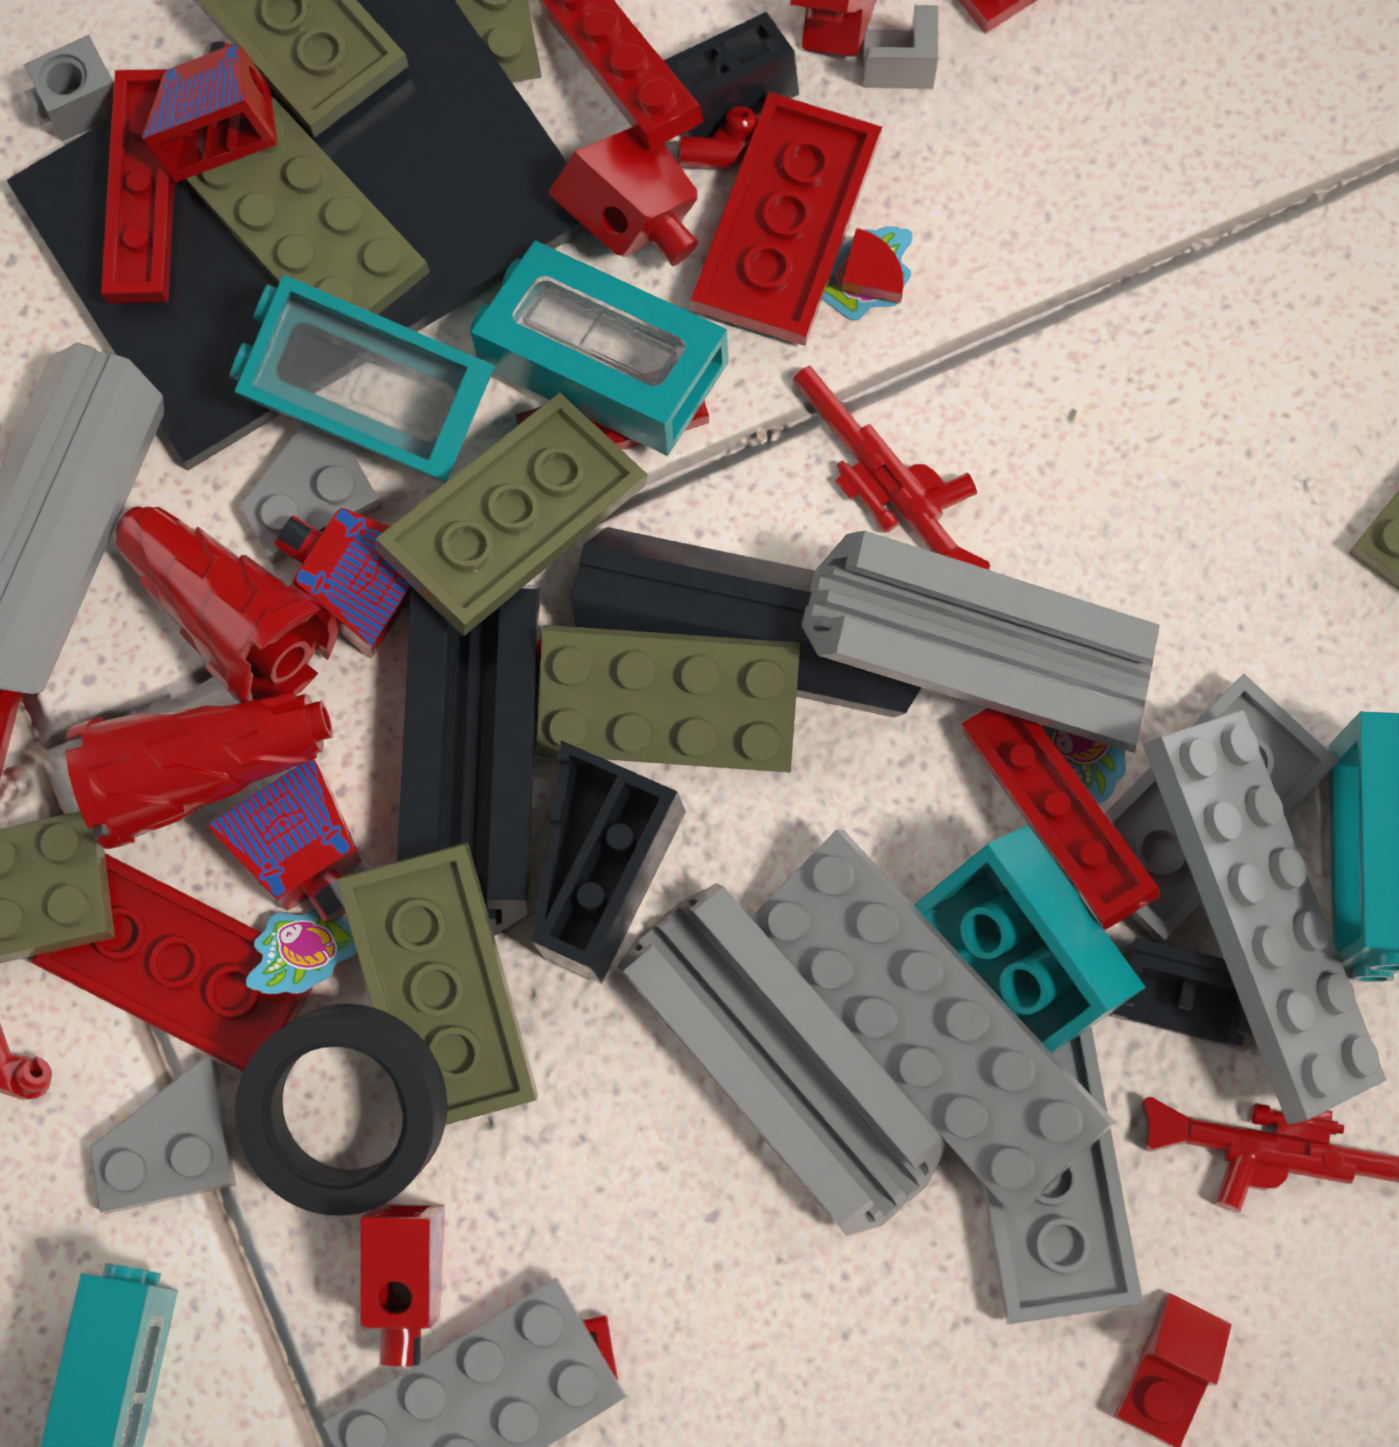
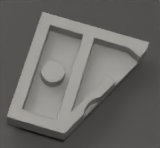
(310, 481)
(167, 1146)

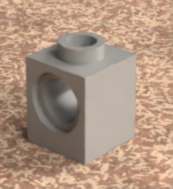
(68, 67)

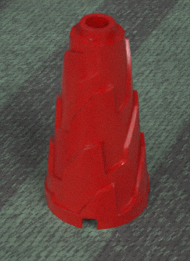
(228, 606)
(162, 767)

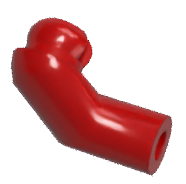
(725, 146)
(22, 1076)

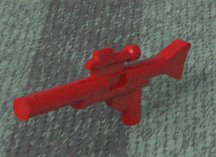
(883, 478)
(1265, 1158)

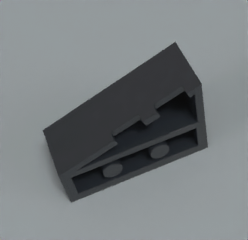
(600, 859)

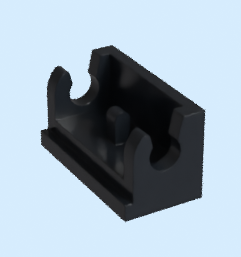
(736, 71)
(1184, 994)

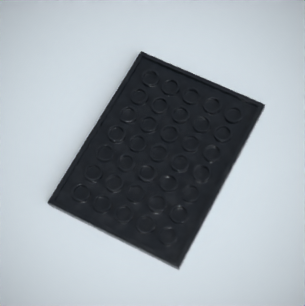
(434, 149)

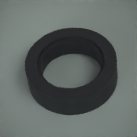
(279, 1158)

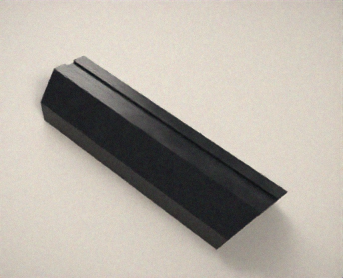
(695, 590)
(473, 745)

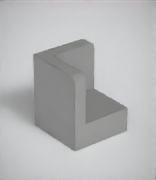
(903, 56)

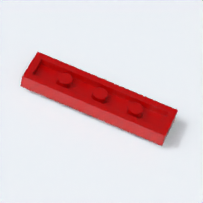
(625, 67)
(137, 198)
(1062, 815)

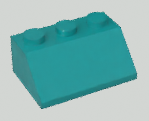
(1031, 938)

